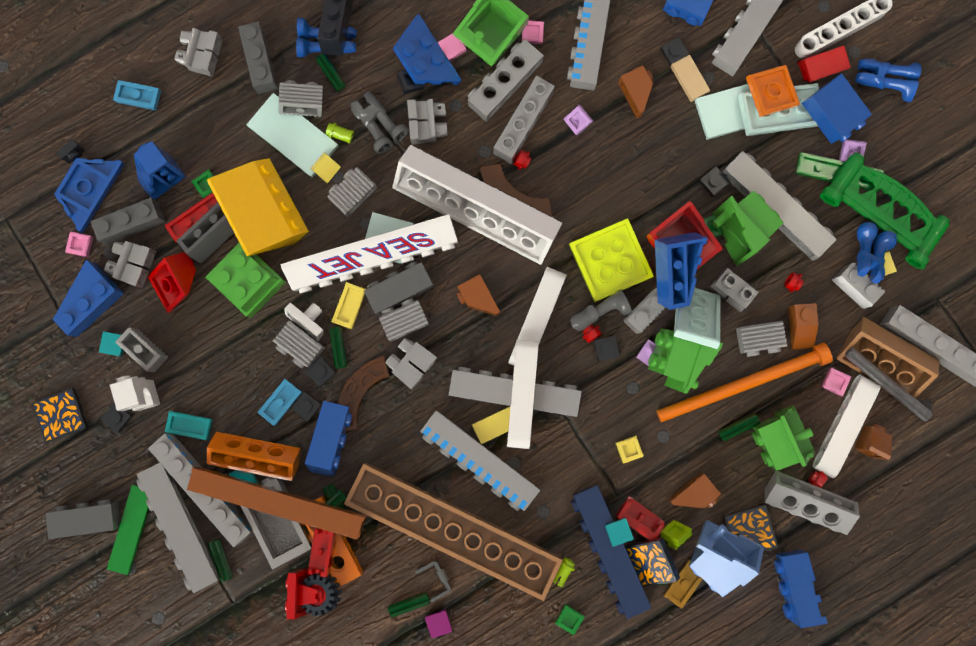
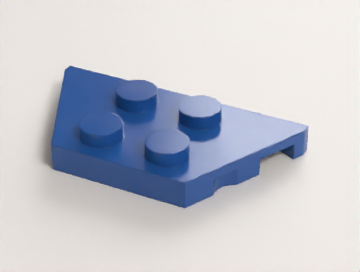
(423, 56)
(86, 188)

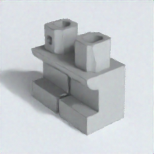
(201, 51)
(422, 121)
(130, 254)
(738, 291)
(404, 370)

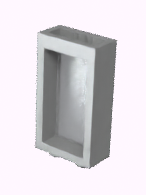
(277, 533)

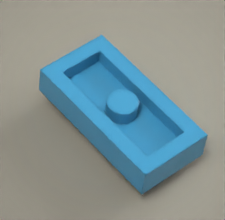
(137, 95)
(280, 402)

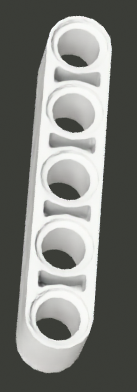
(836, 33)
(541, 307)
(522, 394)
(846, 426)

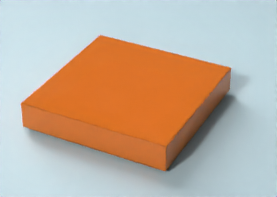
(772, 90)

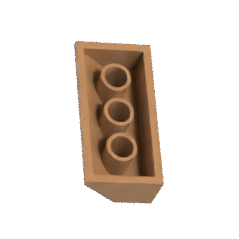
(892, 355)

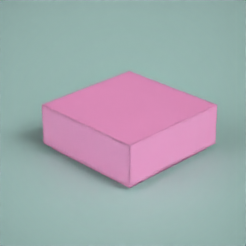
(533, 32)
(452, 47)
(79, 244)
(836, 382)

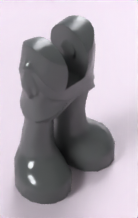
(370, 115)
(591, 314)

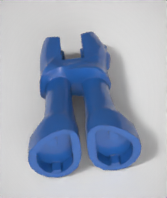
(305, 32)
(880, 69)
(882, 243)

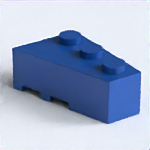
(156, 170)
(676, 268)
(86, 300)
(328, 439)
(798, 589)

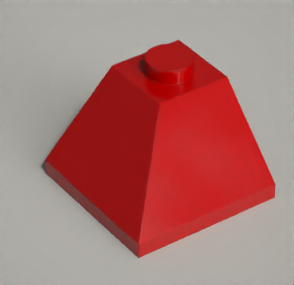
(173, 279)

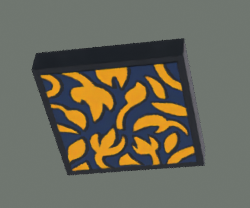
(59, 415)
(753, 524)
(652, 562)

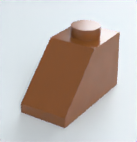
(636, 88)
(477, 296)
(803, 325)
(875, 442)
(696, 493)

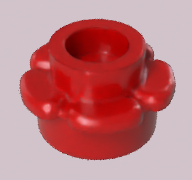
(522, 159)
(793, 282)
(591, 333)
(818, 478)

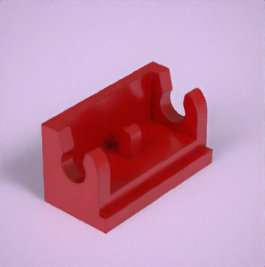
(824, 64)
(640, 518)
(322, 552)

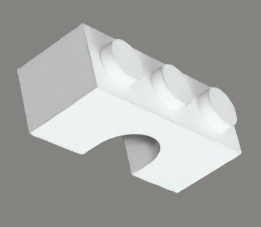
(134, 393)

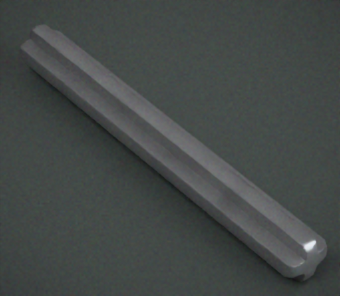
(888, 384)

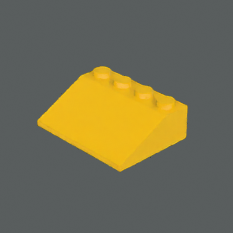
(258, 207)

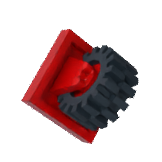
(310, 594)

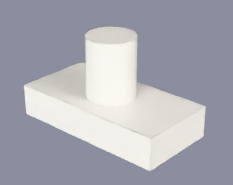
(306, 319)

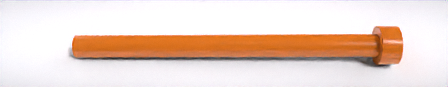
(820, 354)

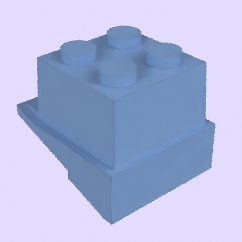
(725, 558)

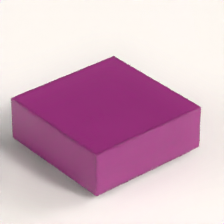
(438, 623)

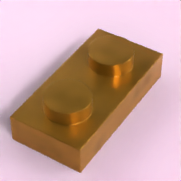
(681, 591)

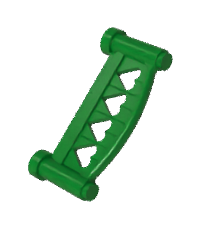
(846, 189)

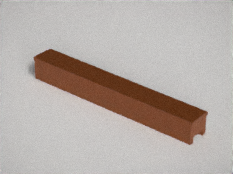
(276, 502)

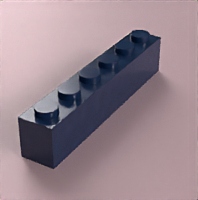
(613, 560)

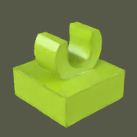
(676, 534)

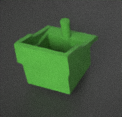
(491, 28)
(746, 225)
(245, 280)
(680, 360)
(784, 440)

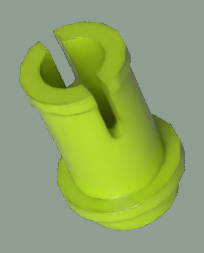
(339, 132)
(564, 571)

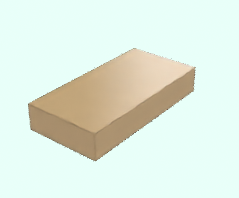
(690, 78)

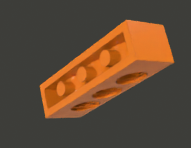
(253, 456)
(351, 568)

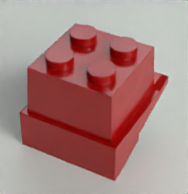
(687, 221)

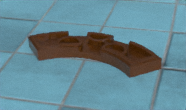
(495, 178)
(359, 384)

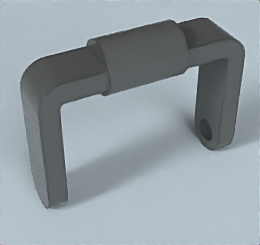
(442, 575)

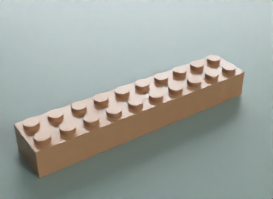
(454, 531)

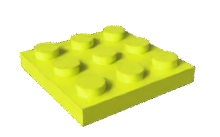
(611, 260)

